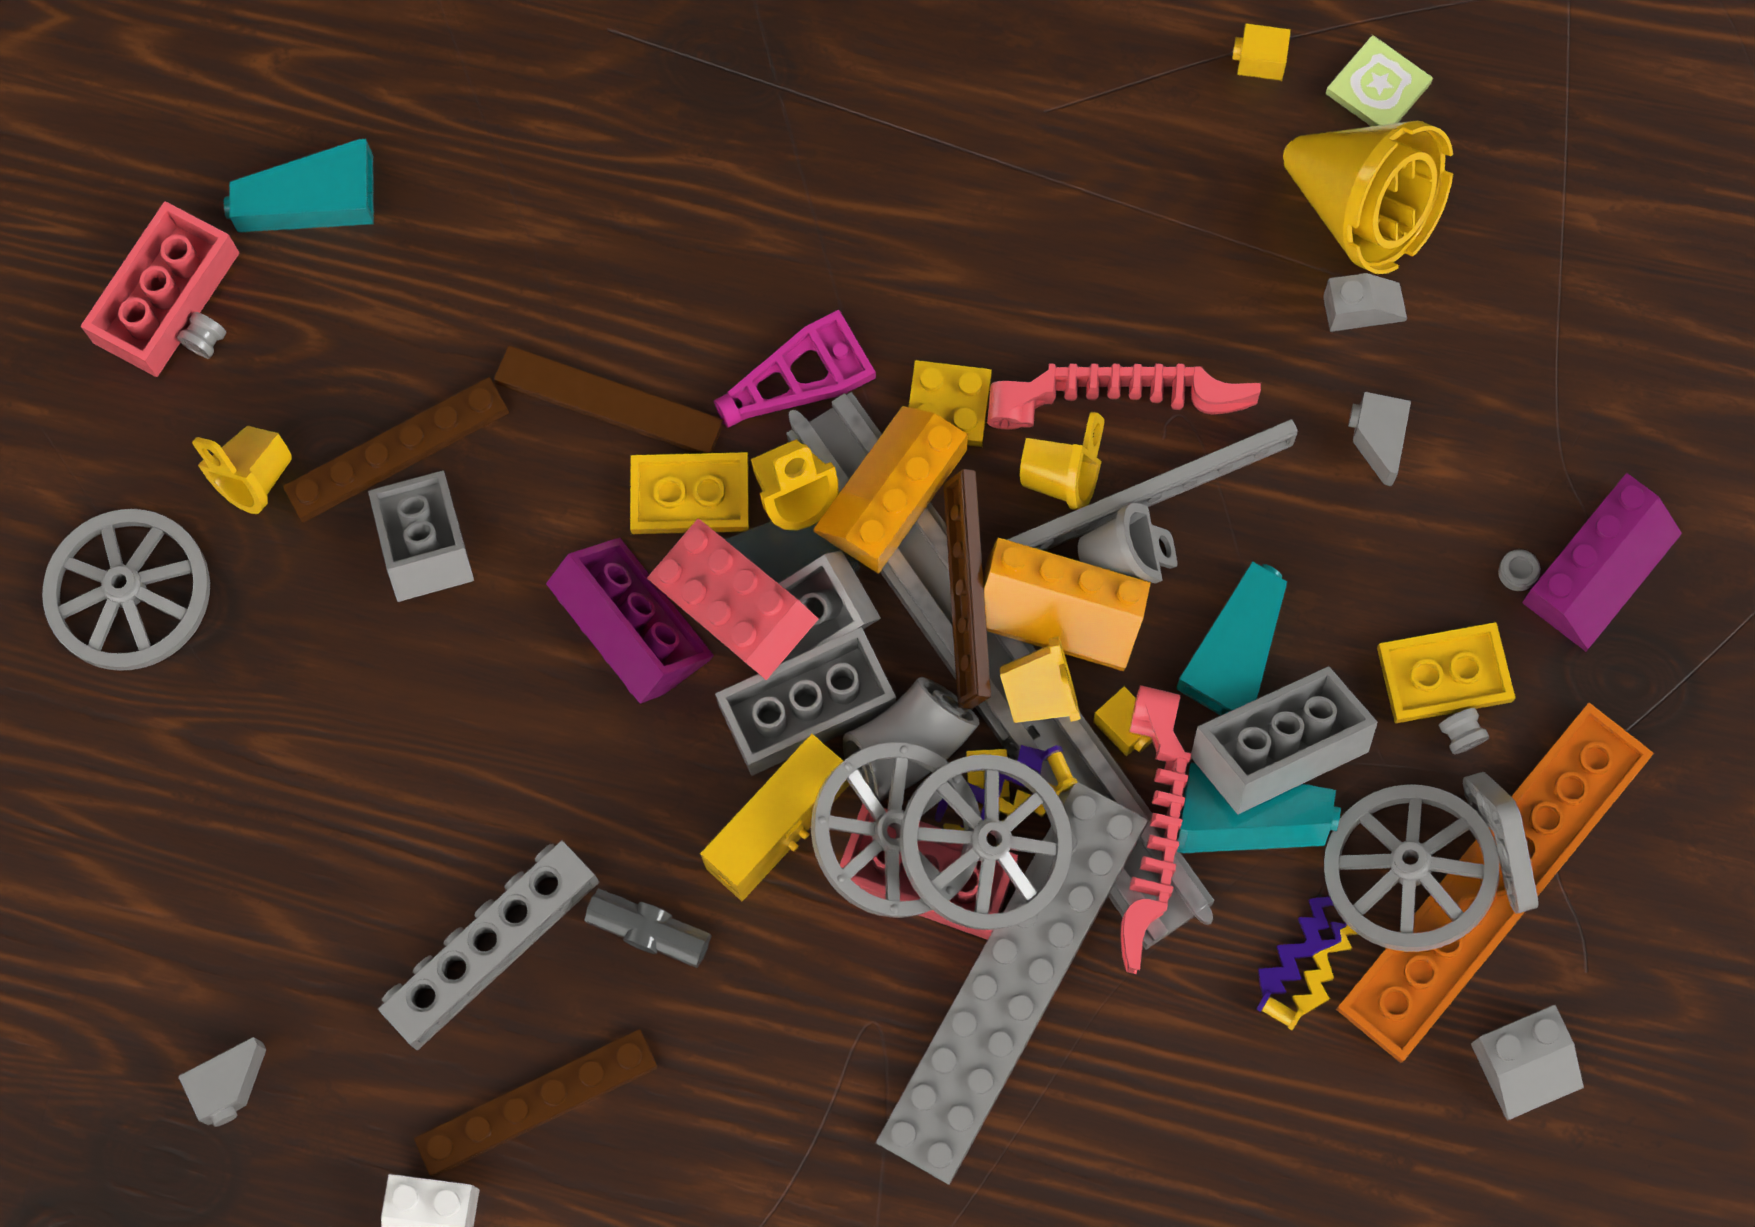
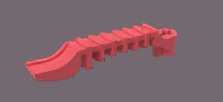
(1014, 403)
(1155, 717)

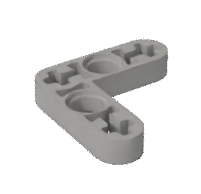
(1505, 820)

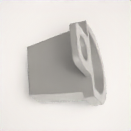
(1129, 545)

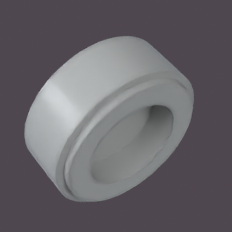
(1519, 570)

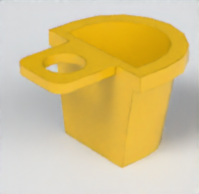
(244, 466)
(1064, 469)
(795, 485)
(1040, 685)

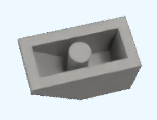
(1363, 302)
(1380, 432)
(224, 1082)

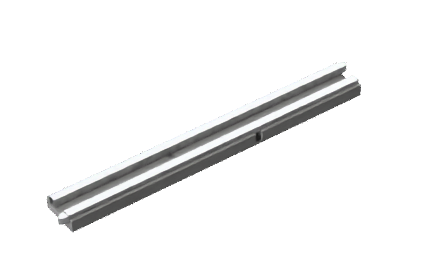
(922, 583)

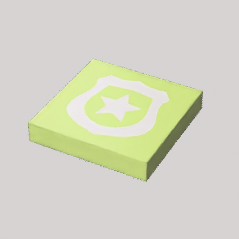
(1379, 84)

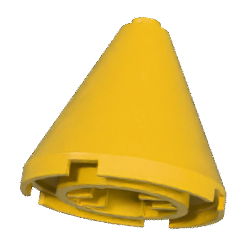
(1375, 187)

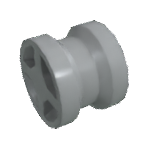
(201, 335)
(1464, 730)

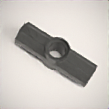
(647, 928)

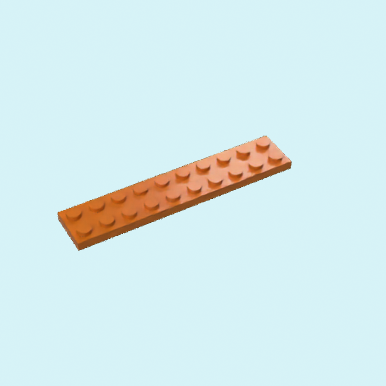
(1558, 809)

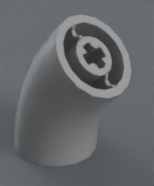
(921, 717)

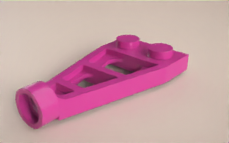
(836, 348)

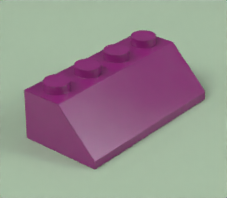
(1604, 563)
(628, 619)

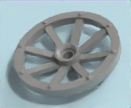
(130, 594)
(822, 821)
(977, 843)
(1414, 874)

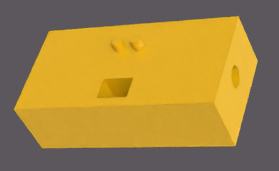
(771, 820)

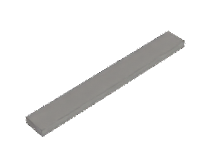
(1161, 487)

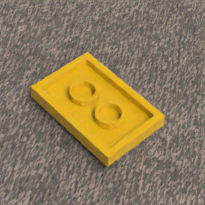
(678, 489)
(1445, 672)

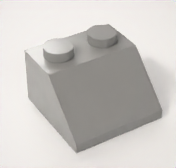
(1529, 1062)

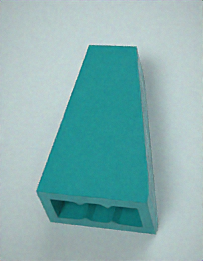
(307, 192)
(1235, 651)
(1285, 821)

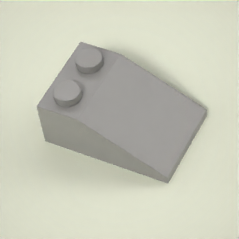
(420, 536)
(833, 596)

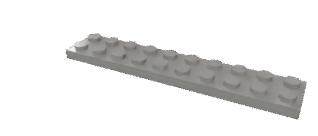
(1009, 992)

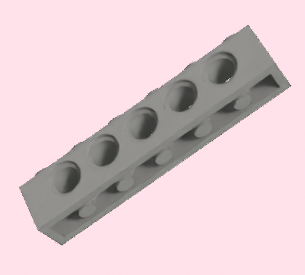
(482, 967)

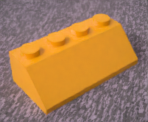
(893, 486)
(1046, 596)

